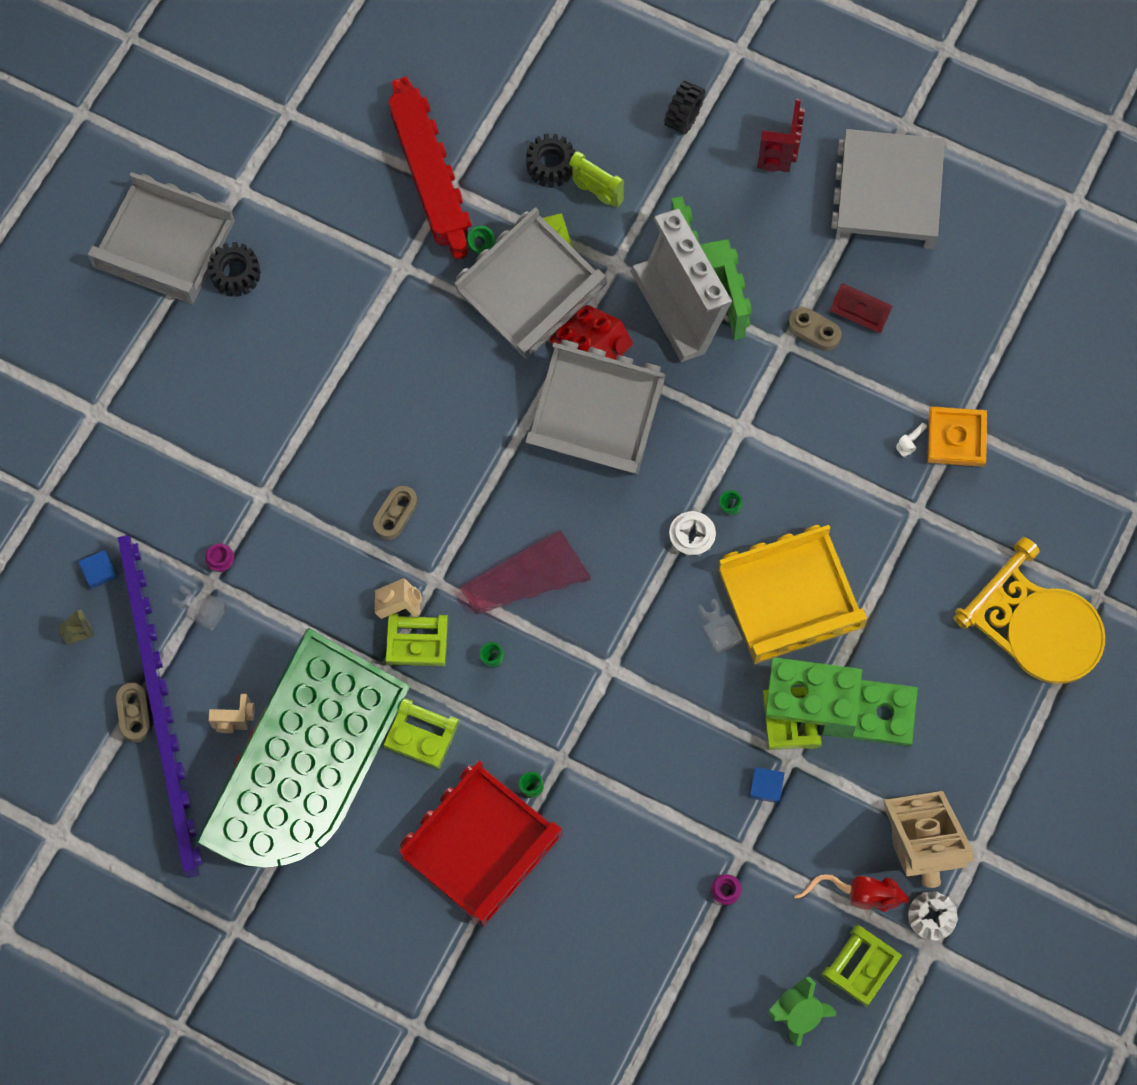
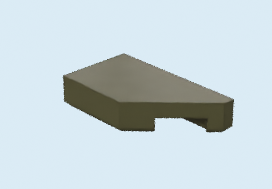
(76, 628)

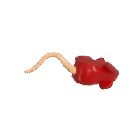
(866, 892)

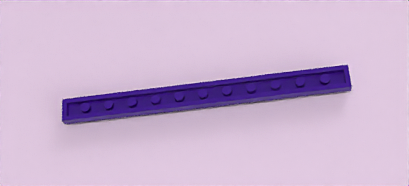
(162, 715)

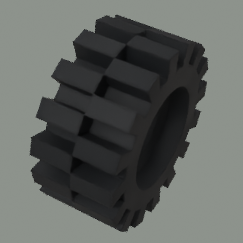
(684, 107)
(549, 146)
(230, 255)

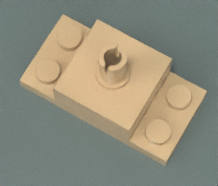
(927, 836)

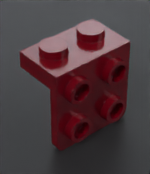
(781, 149)

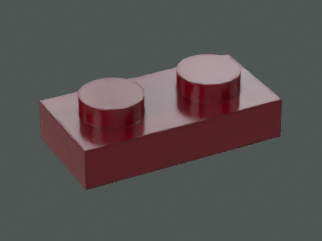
(861, 308)

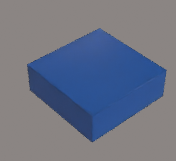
(98, 569)
(767, 785)

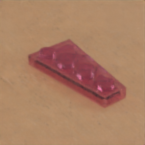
(535, 570)

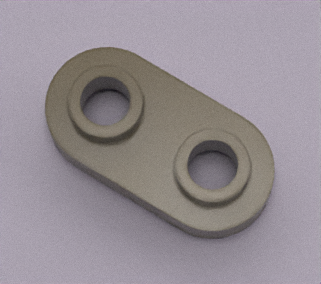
(813, 329)
(393, 513)
(133, 713)

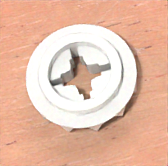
(684, 523)
(927, 928)

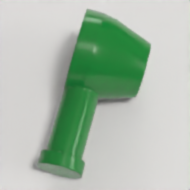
(482, 233)

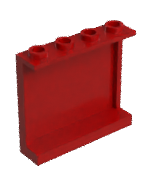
(479, 843)

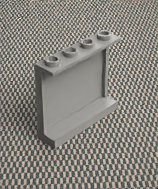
(889, 185)
(163, 238)
(529, 283)
(682, 287)
(597, 406)

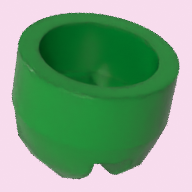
(726, 501)
(488, 652)
(529, 781)

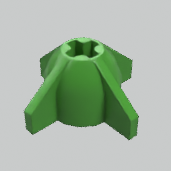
(800, 1010)

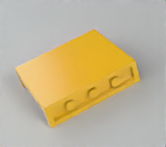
(790, 593)

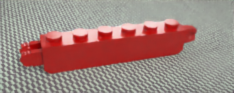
(428, 168)

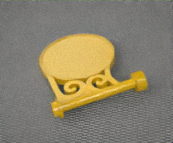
(1049, 633)

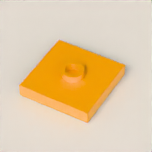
(957, 436)

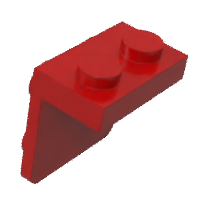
(595, 330)

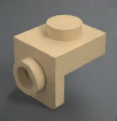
(397, 597)
(229, 720)

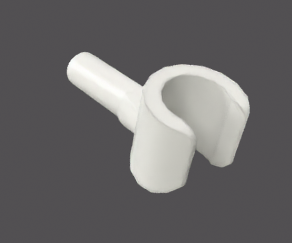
(906, 445)

